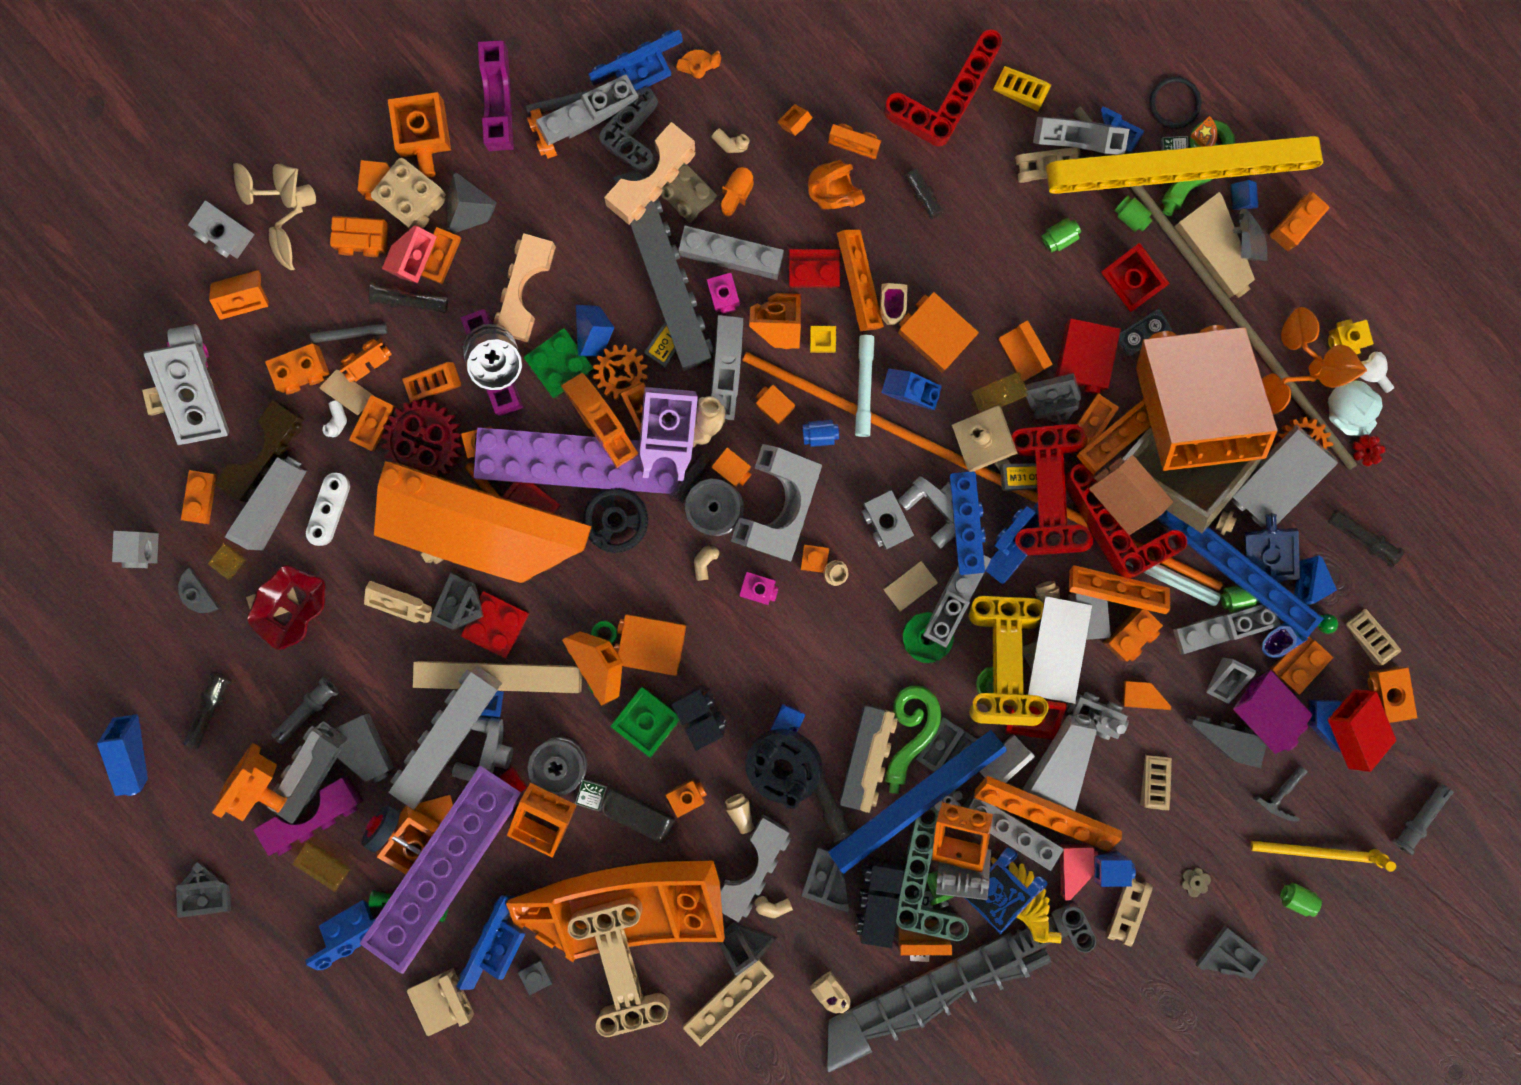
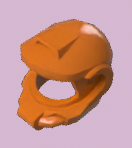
(832, 186)

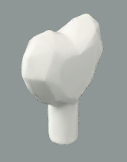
(1376, 371)

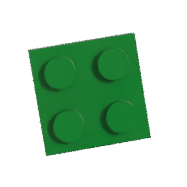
(557, 362)
(646, 721)

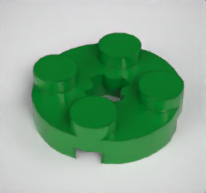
(915, 644)

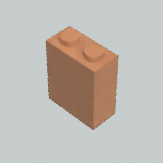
(1130, 494)

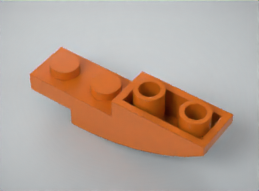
(600, 419)

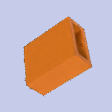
(937, 331)
(650, 644)

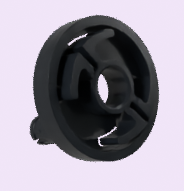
(771, 780)

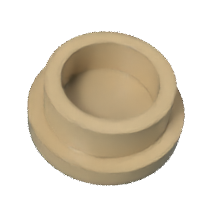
(1226, 522)
(835, 573)

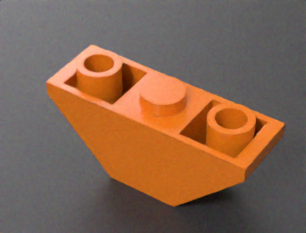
(597, 664)

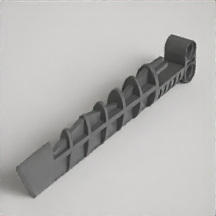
(932, 992)

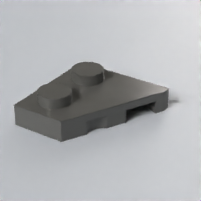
(825, 882)
(1231, 956)

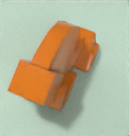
(698, 62)

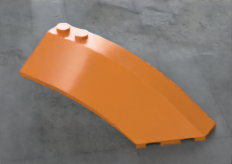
(472, 525)
(677, 901)

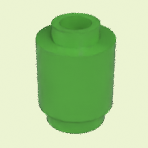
(1134, 214)
(1061, 235)
(1237, 599)
(1300, 900)

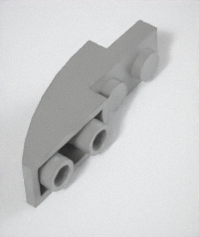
(588, 111)
(727, 362)
(952, 606)
(1224, 628)

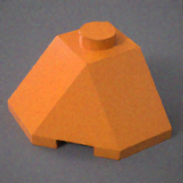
(778, 320)

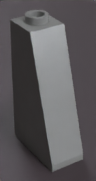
(267, 505)
(1064, 763)

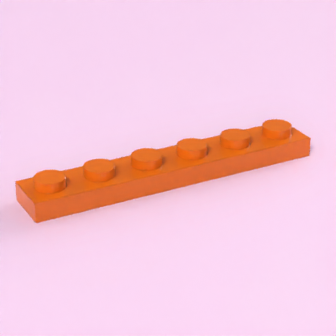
(1047, 814)

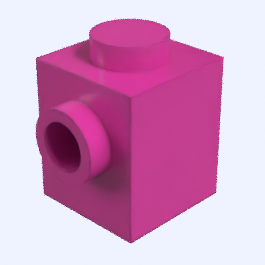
(723, 293)
(759, 589)

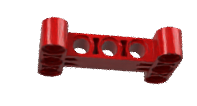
(1051, 489)

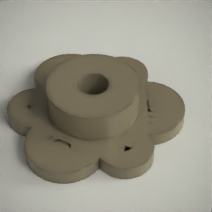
(1191, 877)

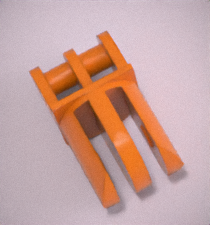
(736, 190)

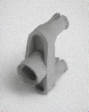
(940, 498)
(493, 753)

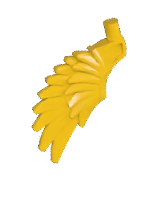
(1036, 911)

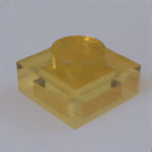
(227, 561)

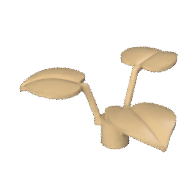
(292, 196)

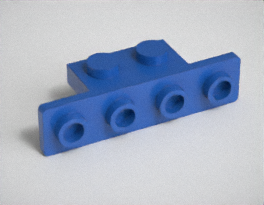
(642, 66)
(967, 523)
(1009, 555)
(342, 935)
(495, 947)

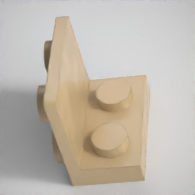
(440, 1002)

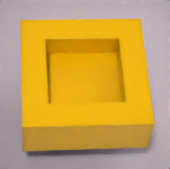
(822, 339)

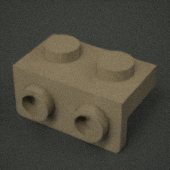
(688, 193)

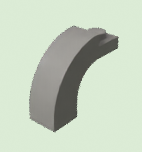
(1081, 134)

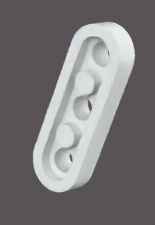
(336, 501)

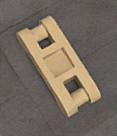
(1042, 159)
(1129, 912)

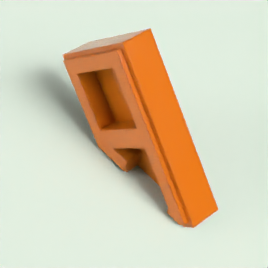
(1143, 696)

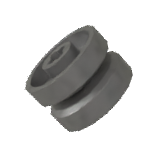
(729, 507)
(562, 751)

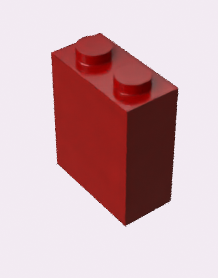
(1088, 353)
(1362, 730)

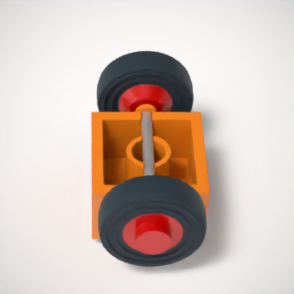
(398, 837)

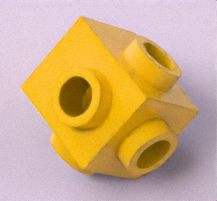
(1351, 334)

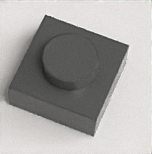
(535, 977)

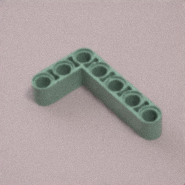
(919, 879)

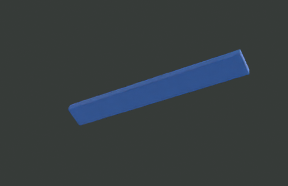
(1247, 575)
(917, 801)

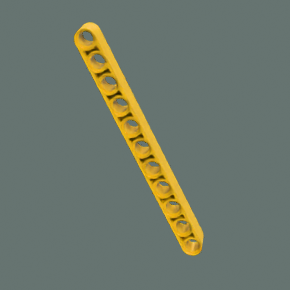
(1184, 164)

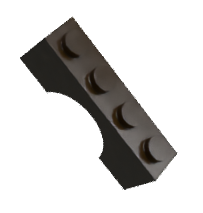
(278, 427)

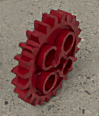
(429, 420)

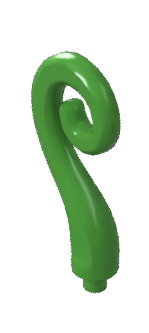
(1178, 191)
(899, 763)

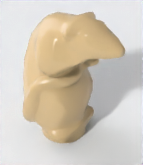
(709, 419)

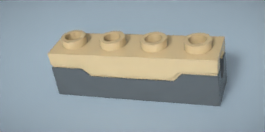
(867, 757)

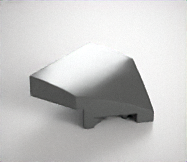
(1253, 238)
(1054, 398)
(457, 603)
(202, 893)

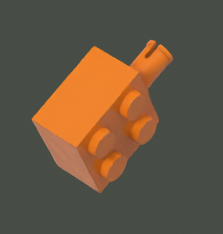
(420, 128)

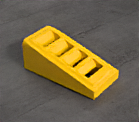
(1034, 83)

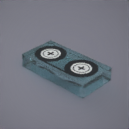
(1132, 337)

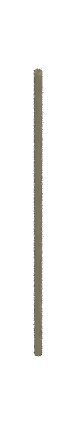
(1232, 311)

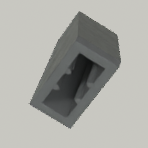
(364, 749)

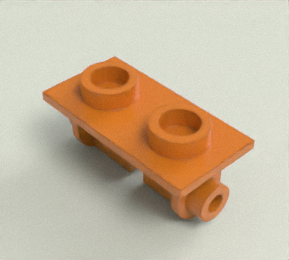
(356, 364)

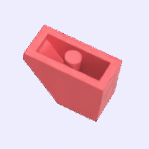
(410, 254)
(1075, 868)

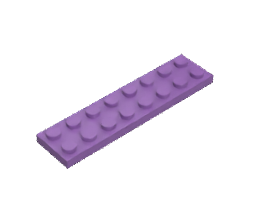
(564, 462)
(441, 869)

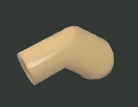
(730, 145)
(702, 559)
(772, 910)

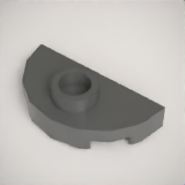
(195, 594)

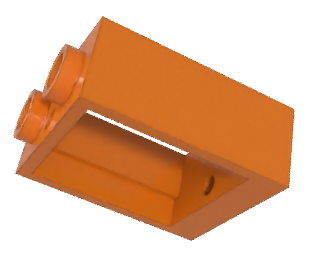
(547, 807)
(947, 848)

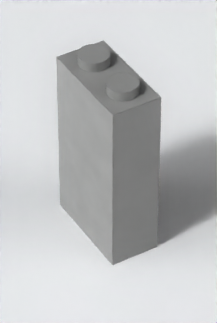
(1284, 476)

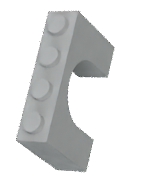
(799, 481)

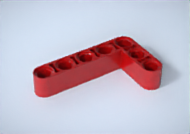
(954, 98)
(1104, 535)

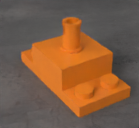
(248, 786)

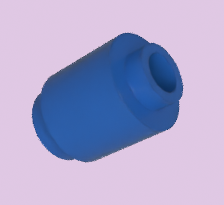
(820, 433)

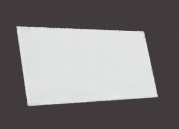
(1060, 649)

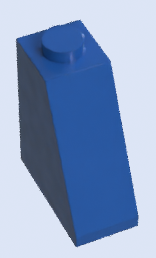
(124, 755)

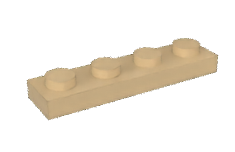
(727, 1002)

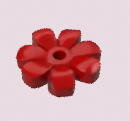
(1368, 450)

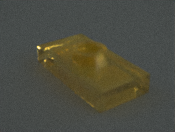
(1000, 392)
(321, 866)

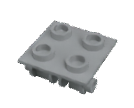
(962, 881)

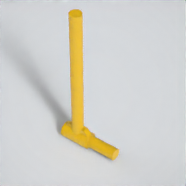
(1373, 856)

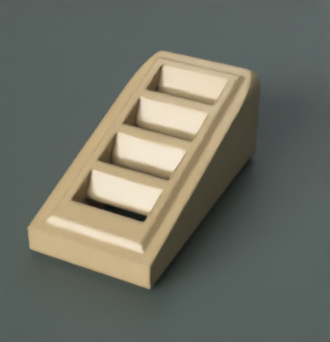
(1372, 651)
(1146, 791)

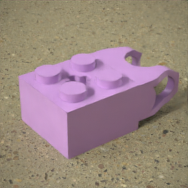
(665, 438)

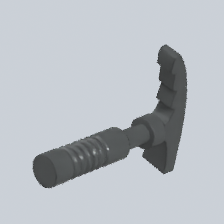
(1285, 789)

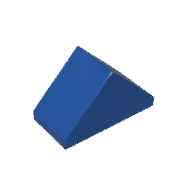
(592, 330)
(1314, 581)

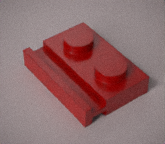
(814, 268)

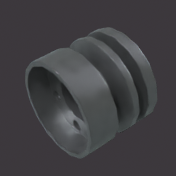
(500, 367)

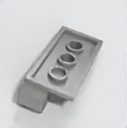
(185, 367)

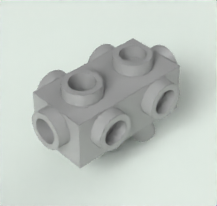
(1108, 718)

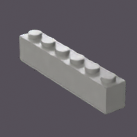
(445, 736)

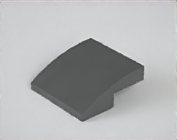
(945, 745)

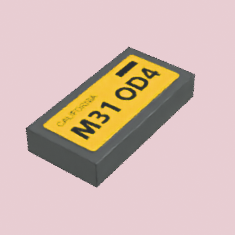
(661, 347)
(1018, 477)

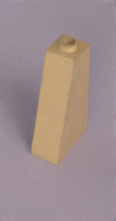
(1215, 244)

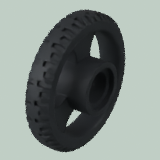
(638, 521)

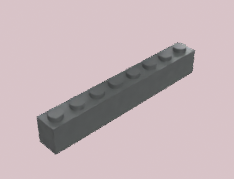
(669, 283)

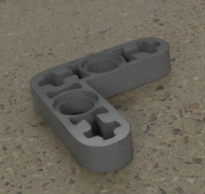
(623, 137)

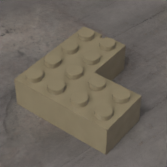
(1195, 491)

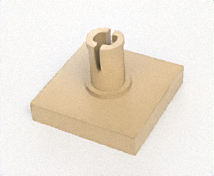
(984, 439)

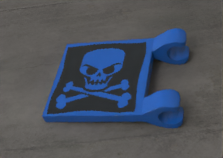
(1006, 893)

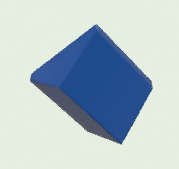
(1244, 195)

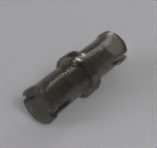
(924, 193)
(691, 478)

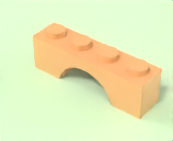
(630, 197)
(532, 257)

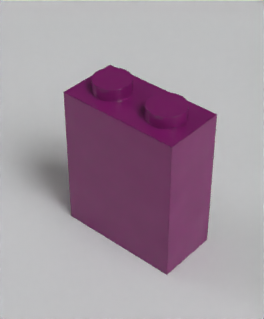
(1273, 712)

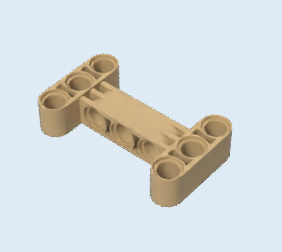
(619, 967)

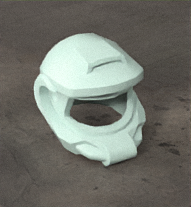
(1355, 405)

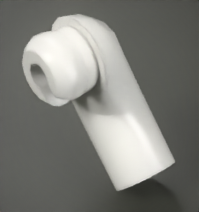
(337, 421)

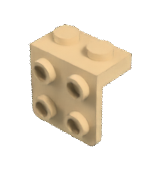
(408, 194)

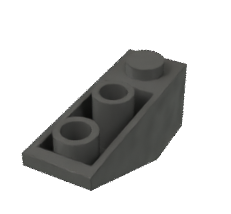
(1235, 745)

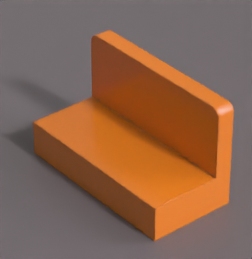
(238, 295)
(1025, 351)
(921, 944)

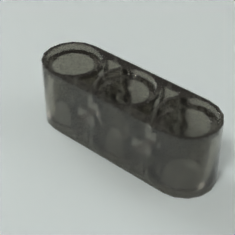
(637, 815)

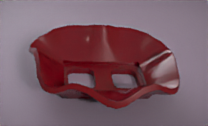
(274, 594)

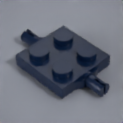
(1274, 550)

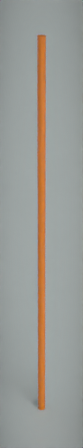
(950, 456)

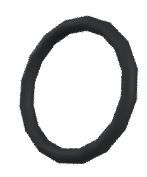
(1190, 85)

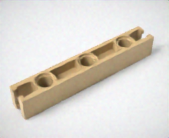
(513, 676)

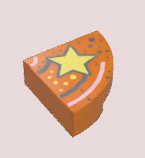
(1206, 133)

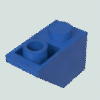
(911, 388)
(1321, 712)
(1113, 870)

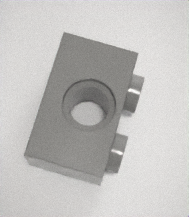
(207, 222)
(900, 528)
(135, 548)

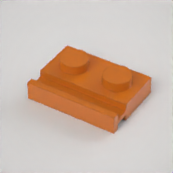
(863, 144)
(1301, 665)

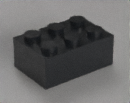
(699, 712)
(877, 902)

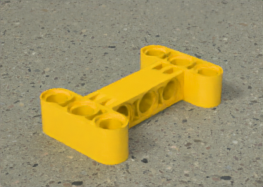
(1007, 661)

